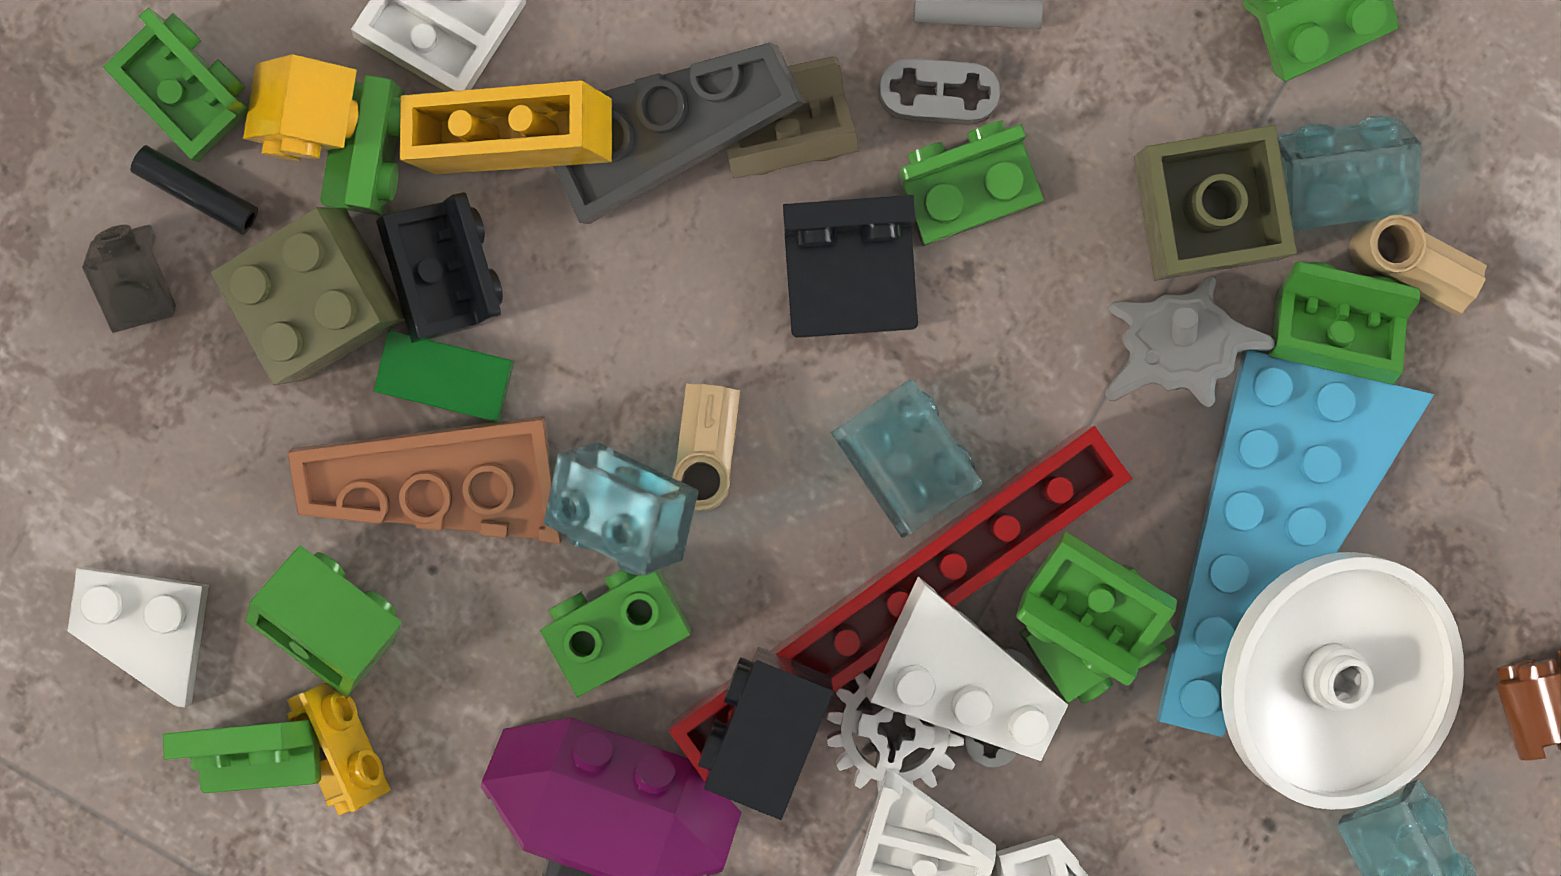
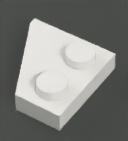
(920, 837)

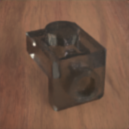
(127, 277)

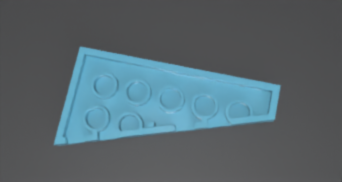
(1285, 488)

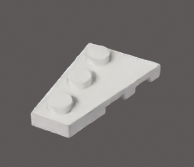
(962, 680)

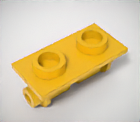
(352, 770)

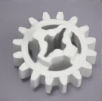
(865, 722)

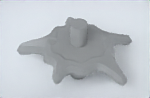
(1181, 343)

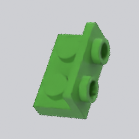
(971, 182)
(249, 755)

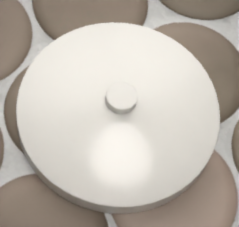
(1342, 680)

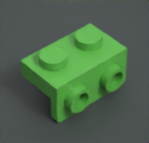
(1317, 31)
(177, 86)
(364, 171)
(1343, 321)
(1094, 609)

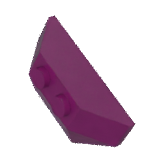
(607, 802)

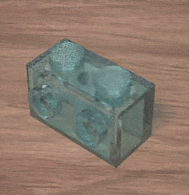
(620, 508)

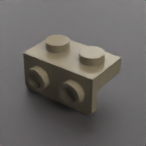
(805, 135)

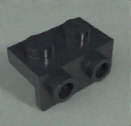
(440, 267)

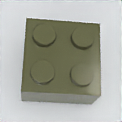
(1214, 202)
(308, 295)

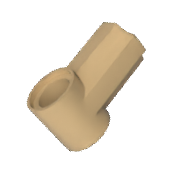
(1421, 261)
(708, 436)

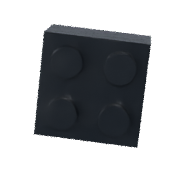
(768, 733)

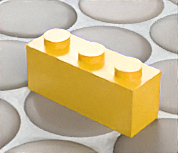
(506, 128)

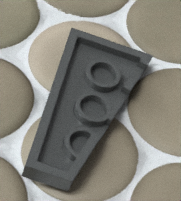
(679, 121)

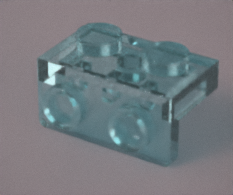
(1351, 172)
(907, 457)
(1404, 837)

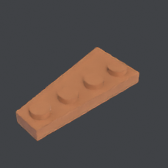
(454, 478)

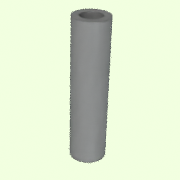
(991, 13)

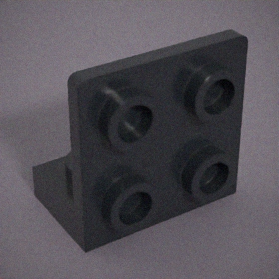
(850, 266)

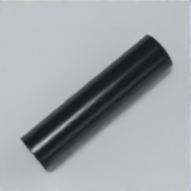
(194, 189)

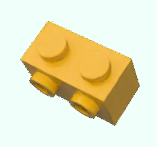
(300, 107)

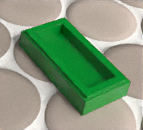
(444, 376)

